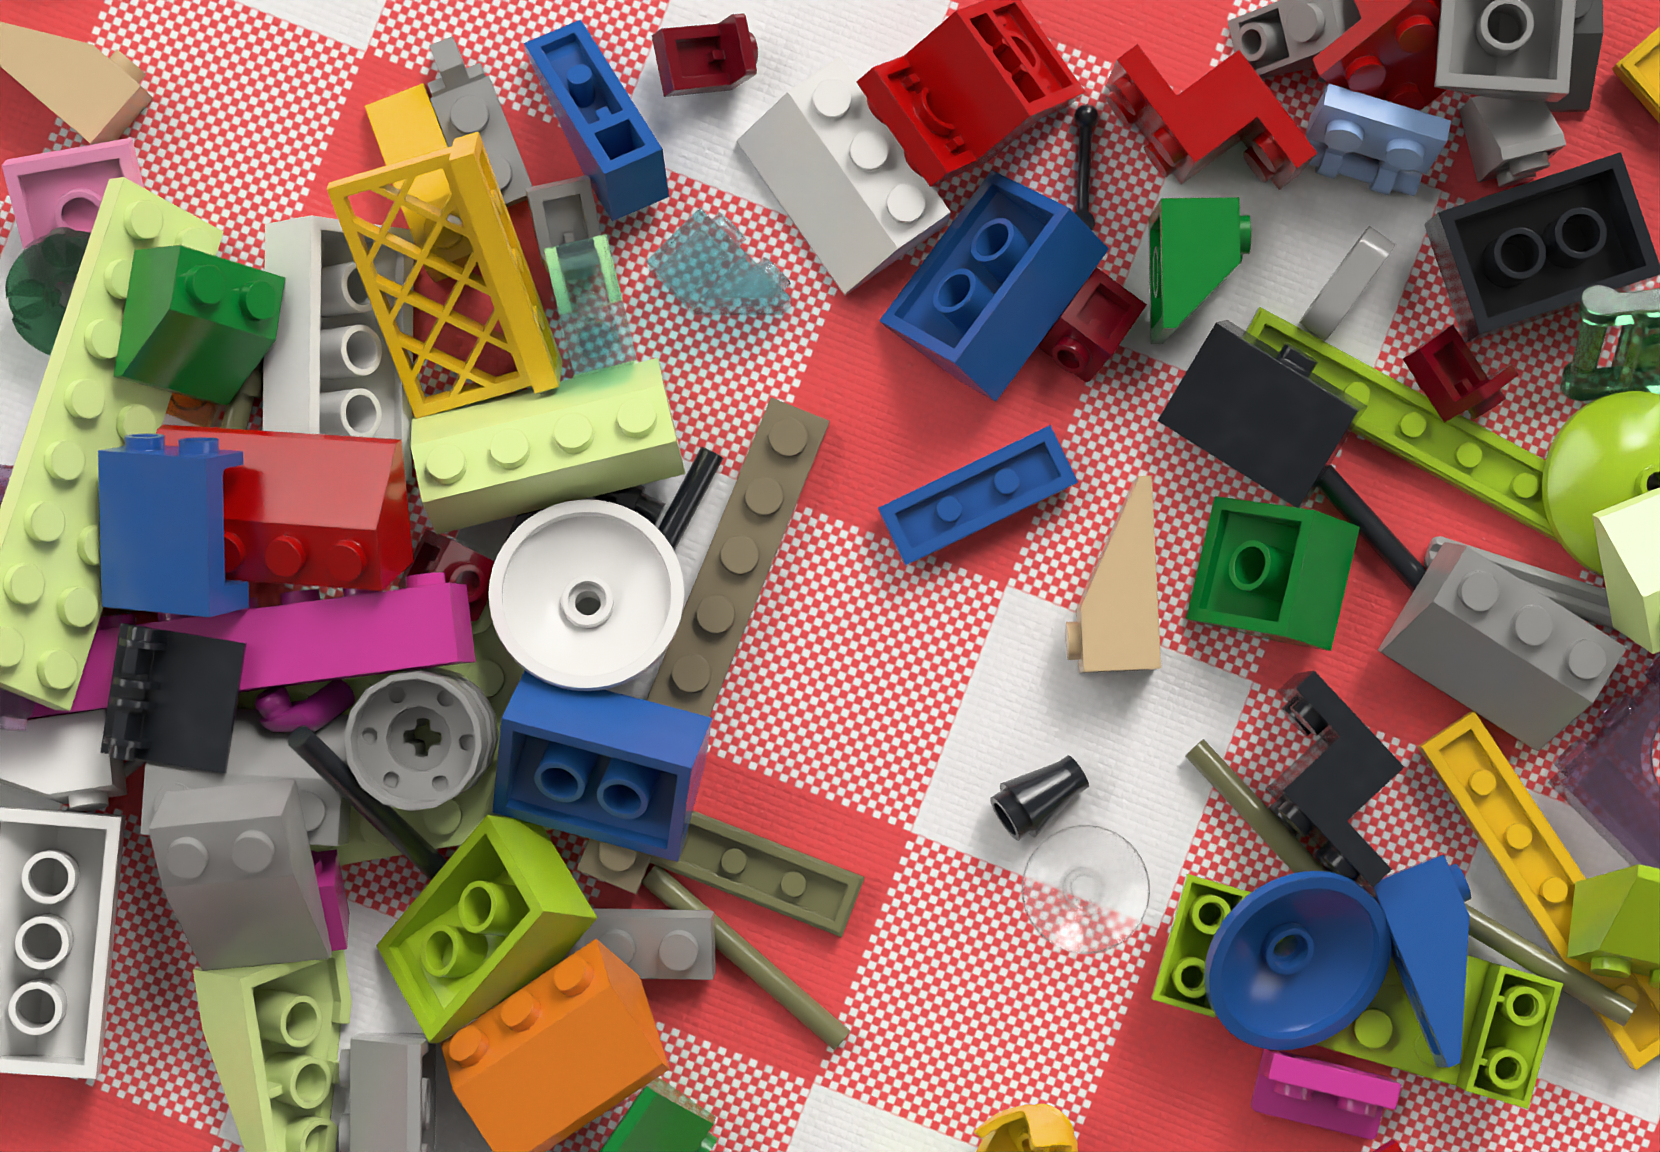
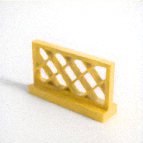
(494, 249)

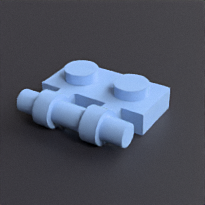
(1395, 138)

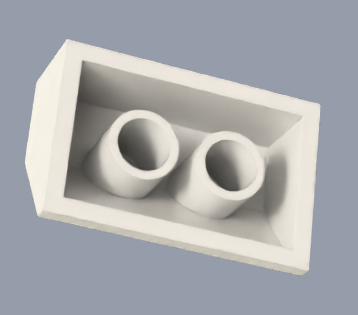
(842, 177)

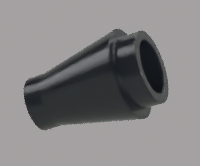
(1036, 798)

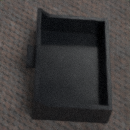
(1262, 412)

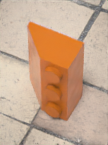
(556, 1052)

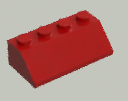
(312, 507)

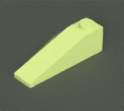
(278, 1048)

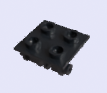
(173, 698)

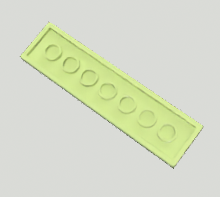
(53, 492)

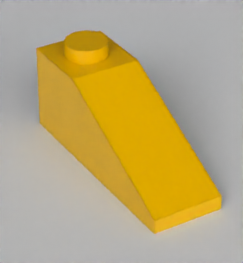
(407, 129)

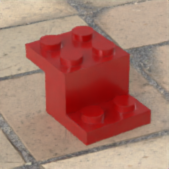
(1387, 52)
(969, 88)
(1208, 119)

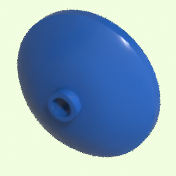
(1310, 980)

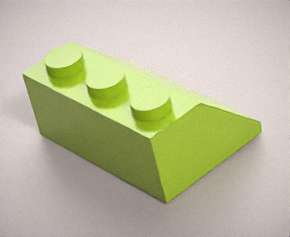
(1618, 923)

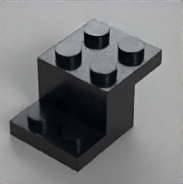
(1332, 779)

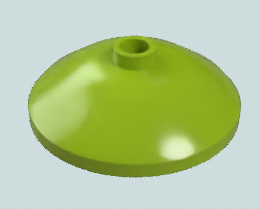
(1597, 463)

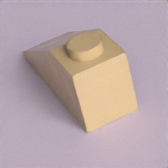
(75, 81)
(1119, 606)

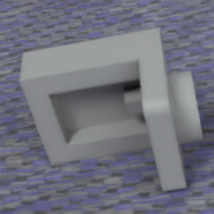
(562, 212)

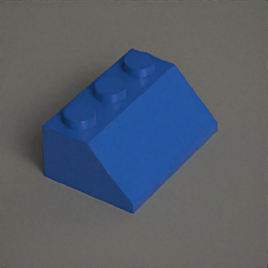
(995, 284)
(601, 766)

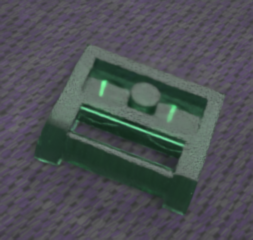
(1637, 350)

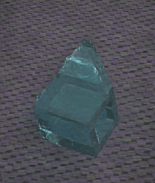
(714, 274)

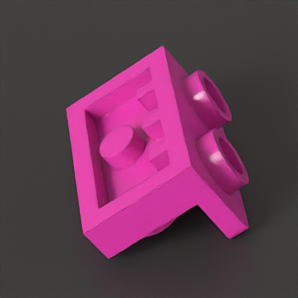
(1322, 1093)

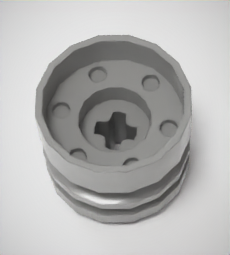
(395, 764)

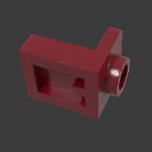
(1092, 326)
(459, 564)

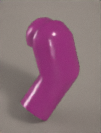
(314, 712)

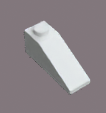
(63, 761)

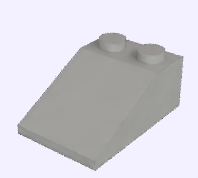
(241, 874)

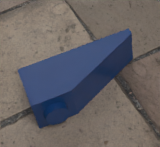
(599, 120)
(1430, 947)

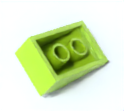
(485, 925)

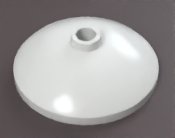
(577, 554)

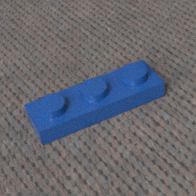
(977, 495)

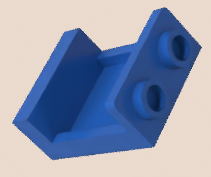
(166, 527)

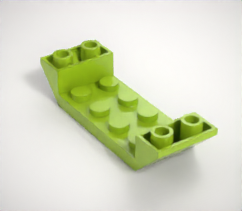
(1503, 1015)

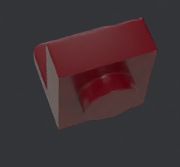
(705, 56)
(1454, 377)

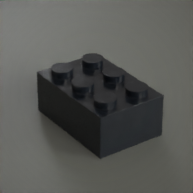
(1542, 247)

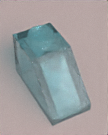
(589, 306)

